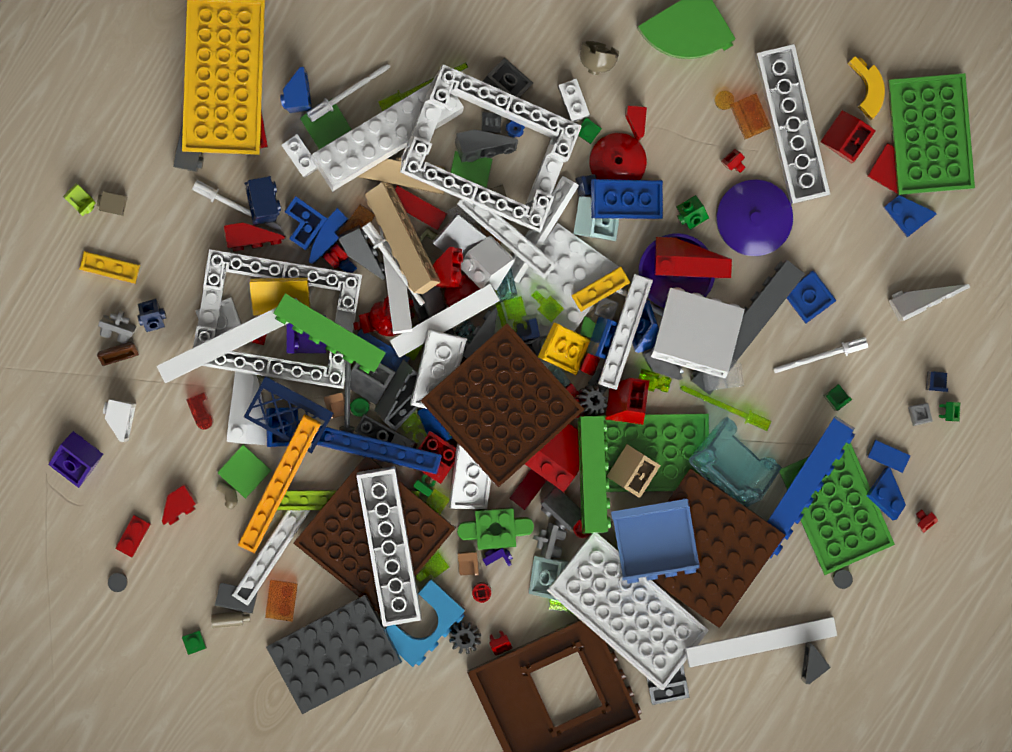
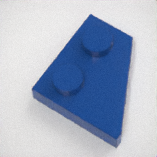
(908, 214)

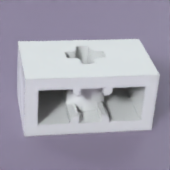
(573, 100)
(300, 155)

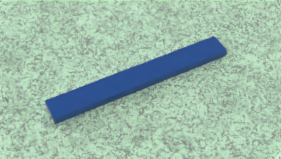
(378, 449)

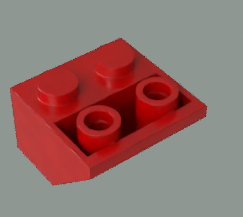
(848, 136)
(628, 401)
(437, 445)

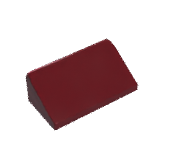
(528, 489)

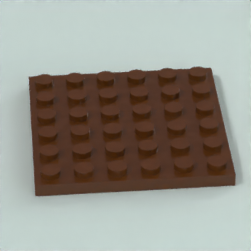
(502, 405)
(340, 541)
(730, 548)

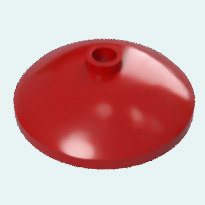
(616, 145)

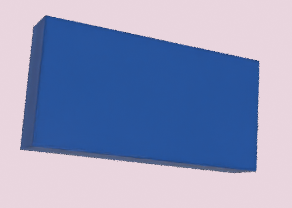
(888, 456)

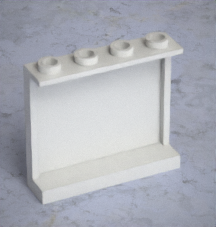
(698, 332)

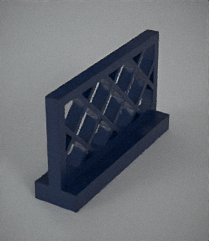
(294, 398)

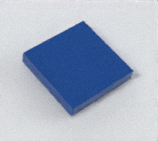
(810, 297)

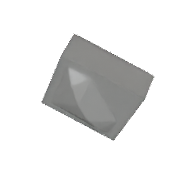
(606, 308)
(920, 414)

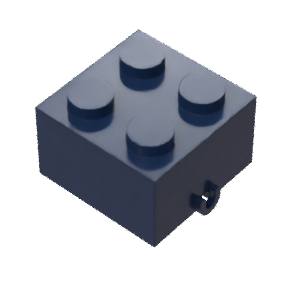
(262, 200)

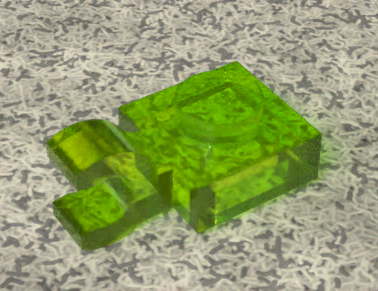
(548, 307)
(654, 381)
(435, 566)

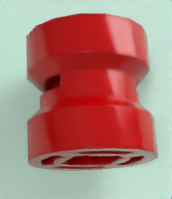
(335, 256)
(577, 528)
(481, 592)

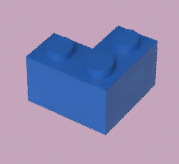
(309, 220)

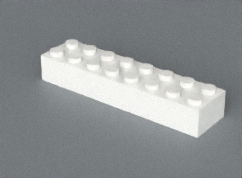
(792, 124)
(376, 139)
(389, 546)

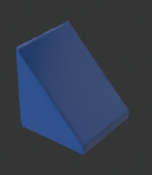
(347, 266)

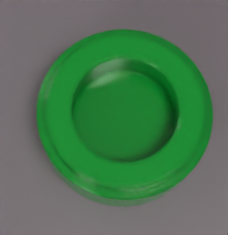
(359, 407)

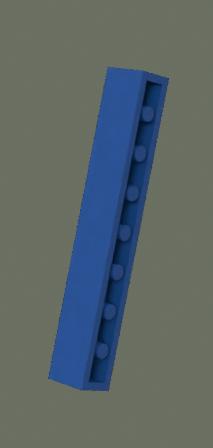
(810, 477)

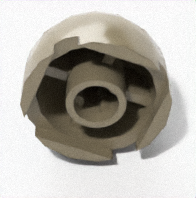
(597, 57)

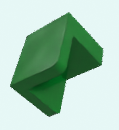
(837, 397)

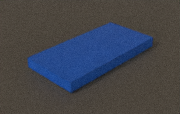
(627, 199)

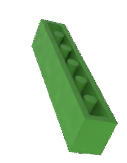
(329, 333)
(593, 474)

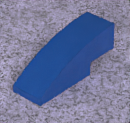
(327, 235)

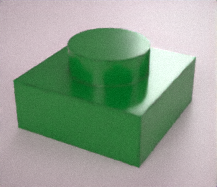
(589, 131)
(194, 642)

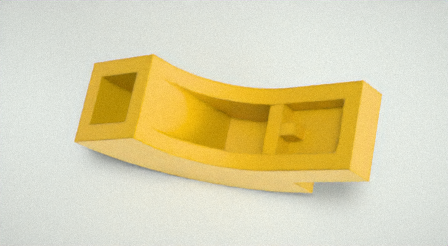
(874, 87)

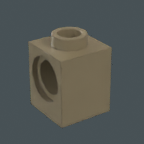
(112, 203)

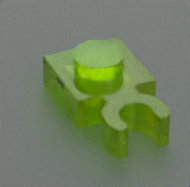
(515, 310)
(411, 424)

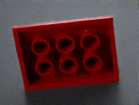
(558, 459)

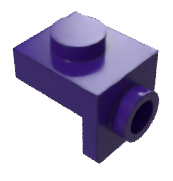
(493, 555)

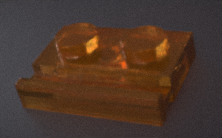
(750, 116)
(281, 600)

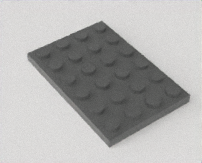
(334, 654)

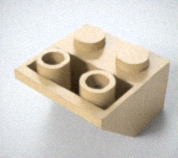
(633, 471)

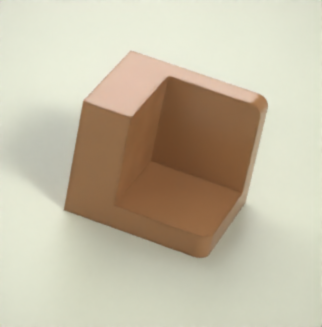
(335, 404)
(468, 563)

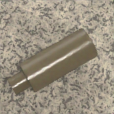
(229, 619)

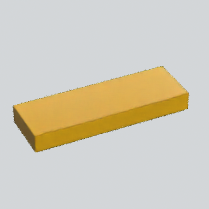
(109, 267)
(601, 288)

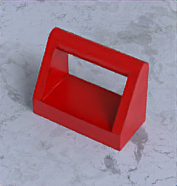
(636, 119)

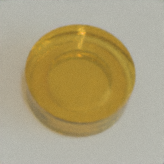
(723, 100)

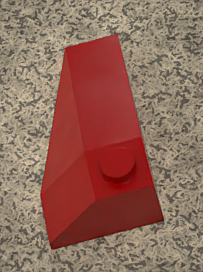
(684, 259)

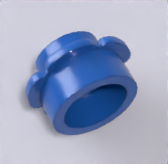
(513, 133)

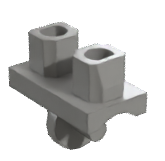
(117, 324)
(547, 540)

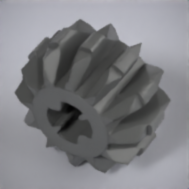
(591, 400)
(471, 635)

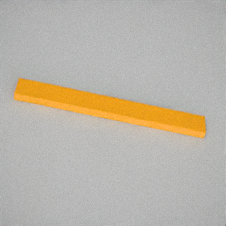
(279, 483)

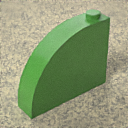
(688, 30)

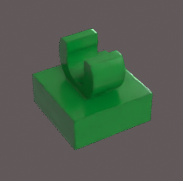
(952, 411)
(423, 486)

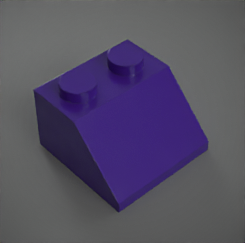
(75, 459)

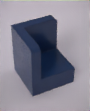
(584, 183)
(531, 332)
(936, 381)

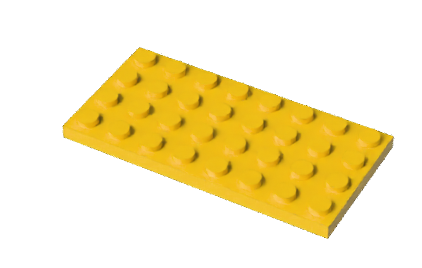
(223, 76)

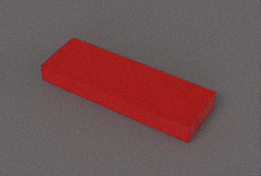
(420, 209)

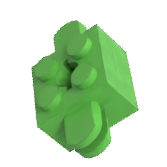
(495, 528)

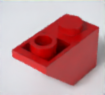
(449, 268)
(178, 502)

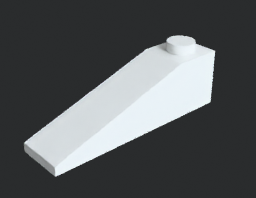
(914, 302)
(239, 428)

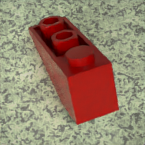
(243, 235)

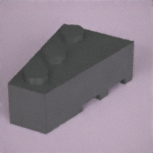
(395, 403)

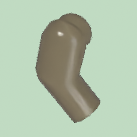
(230, 495)

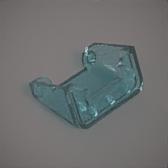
(733, 466)

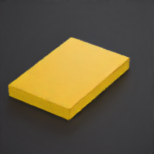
(268, 292)
(564, 348)

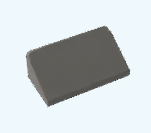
(226, 600)

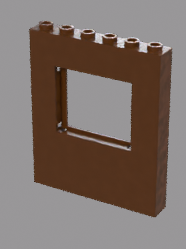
(516, 705)

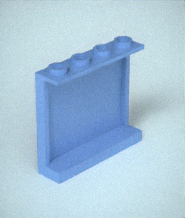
(656, 540)

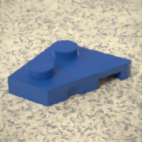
(887, 495)

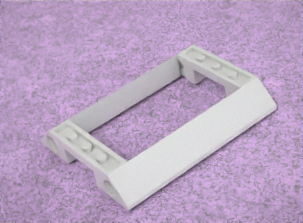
(560, 130)
(222, 262)

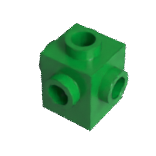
(692, 212)

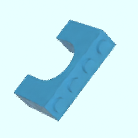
(448, 612)

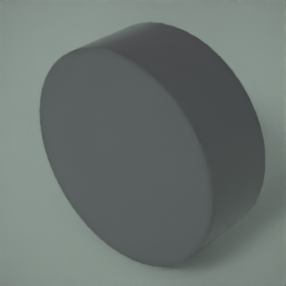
(842, 579)
(117, 582)

